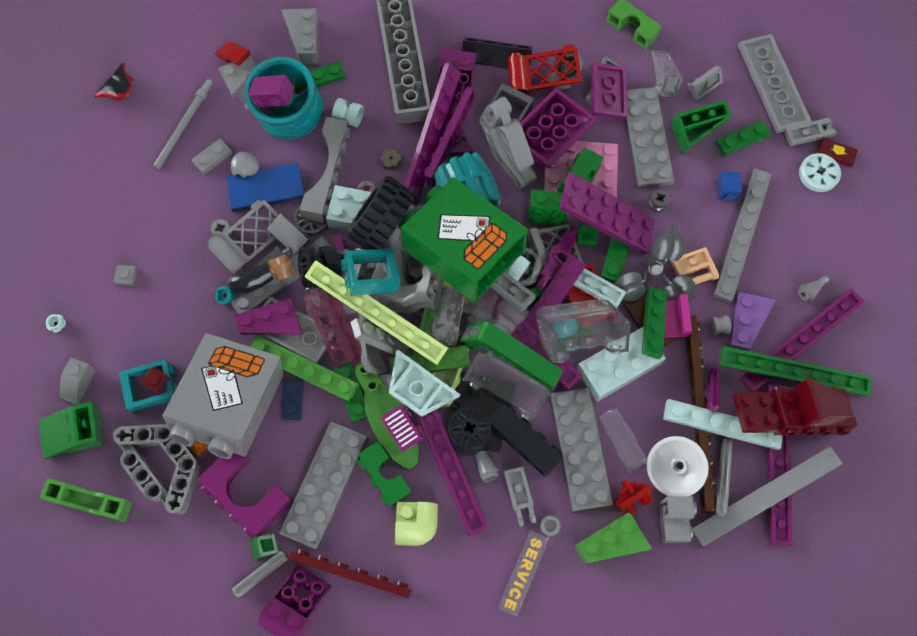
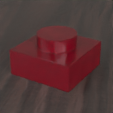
(155, 380)

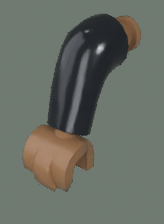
(256, 278)

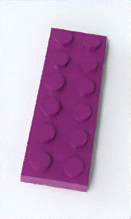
(607, 213)

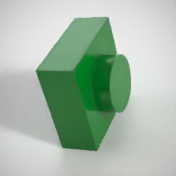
(587, 236)

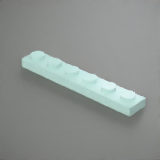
(716, 423)

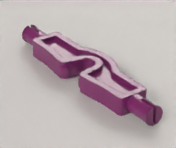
(553, 263)

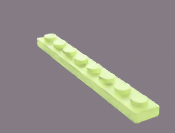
(377, 313)

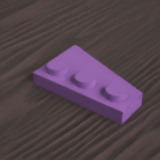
(748, 319)

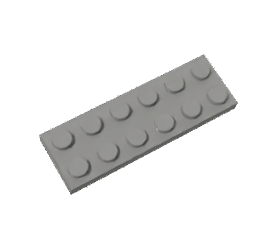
(774, 82)
(648, 138)
(580, 450)
(323, 486)

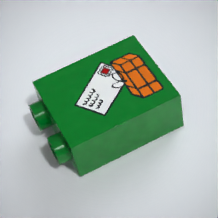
(462, 238)

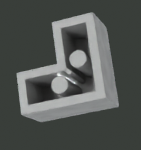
(675, 517)

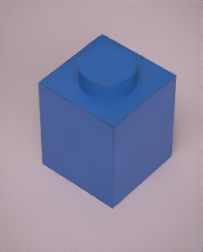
(729, 185)

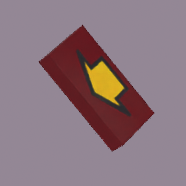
(839, 152)

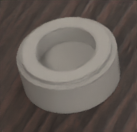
(550, 526)

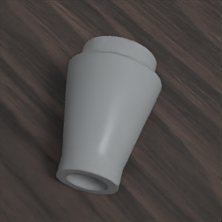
(486, 467)

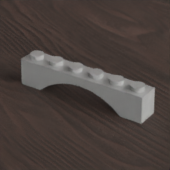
(316, 200)

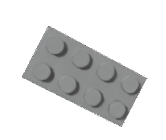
(308, 345)

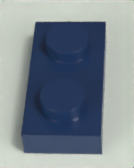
(292, 400)

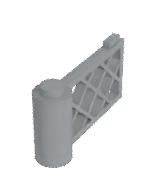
(229, 252)

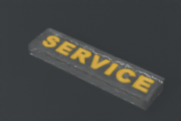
(523, 573)

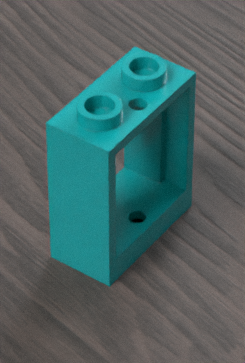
(371, 286)
(129, 391)

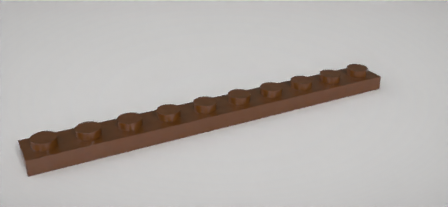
(697, 384)

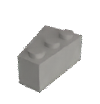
(304, 32)

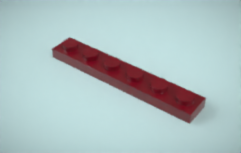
(342, 570)

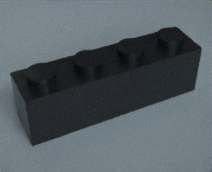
(525, 440)

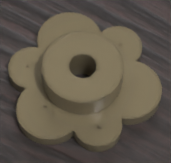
(391, 158)

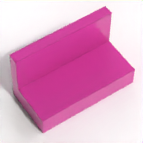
(678, 318)

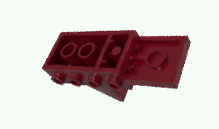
(796, 411)

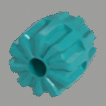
(473, 173)

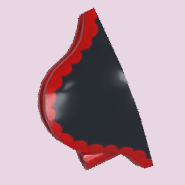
(117, 86)

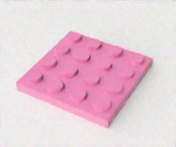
(605, 178)

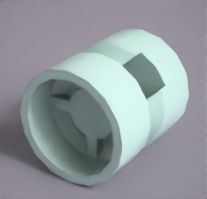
(351, 112)

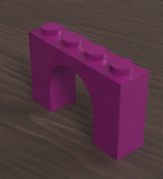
(255, 518)

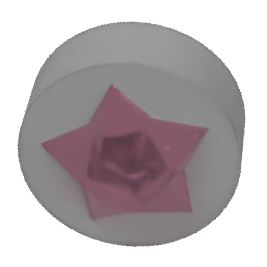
(366, 186)

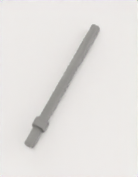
(200, 96)

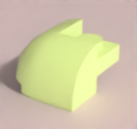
(415, 523)

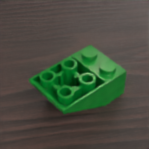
(71, 430)

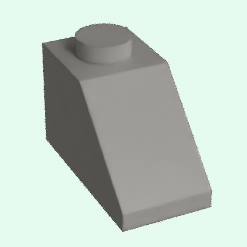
(75, 380)

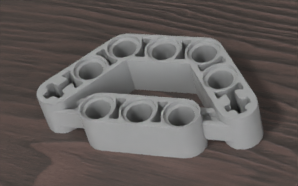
(508, 142)
(152, 481)

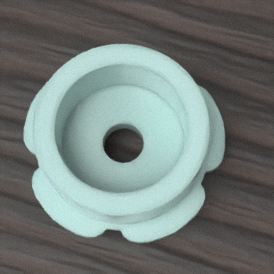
(52, 319)

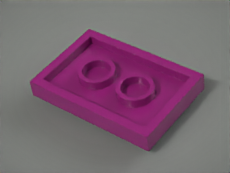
(608, 90)

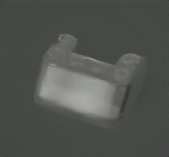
(582, 326)

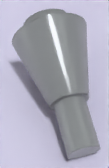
(810, 290)

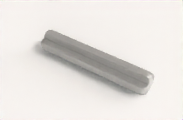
(259, 574)

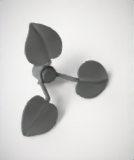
(666, 247)

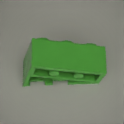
(613, 541)

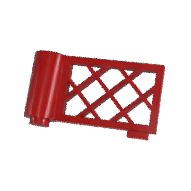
(520, 70)

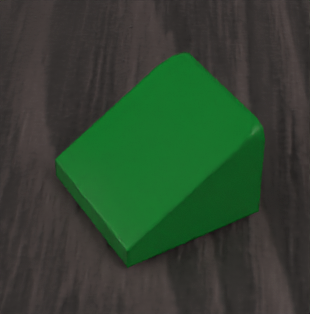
(264, 546)

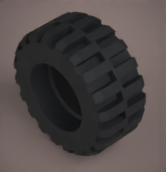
(380, 214)

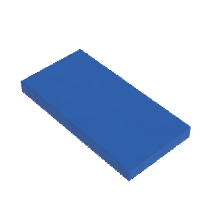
(269, 184)

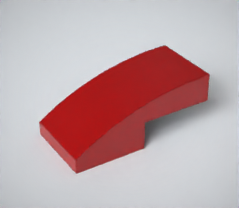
(233, 52)

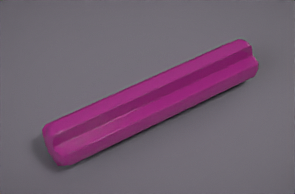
(713, 400)

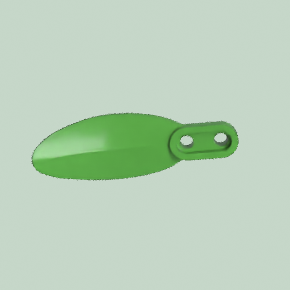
(378, 403)

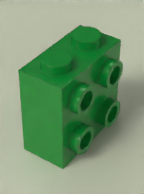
(545, 207)

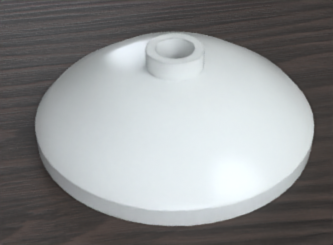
(664, 470)

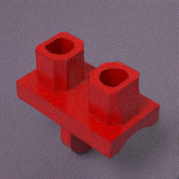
(631, 493)

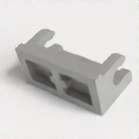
(288, 233)

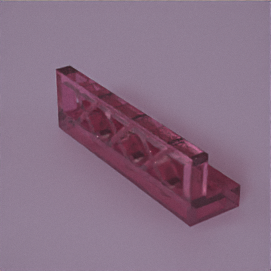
(339, 326)

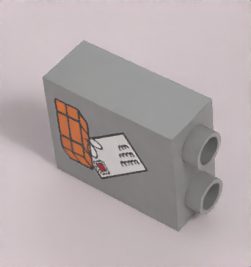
(223, 396)

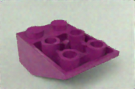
(463, 62)
(294, 604)

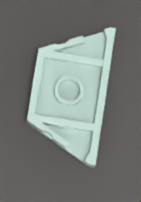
(418, 387)

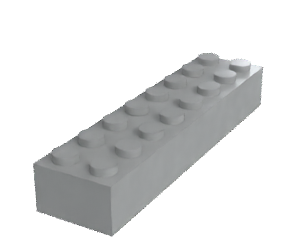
(403, 60)

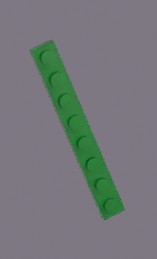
(794, 370)

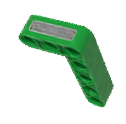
(490, 337)

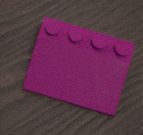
(555, 127)

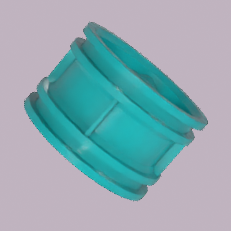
(298, 120)

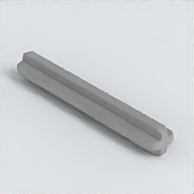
(724, 477)

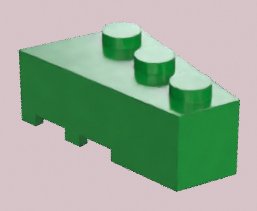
(585, 166)

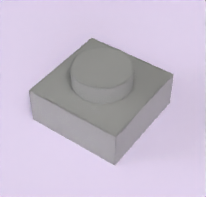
(125, 275)

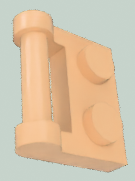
(694, 262)

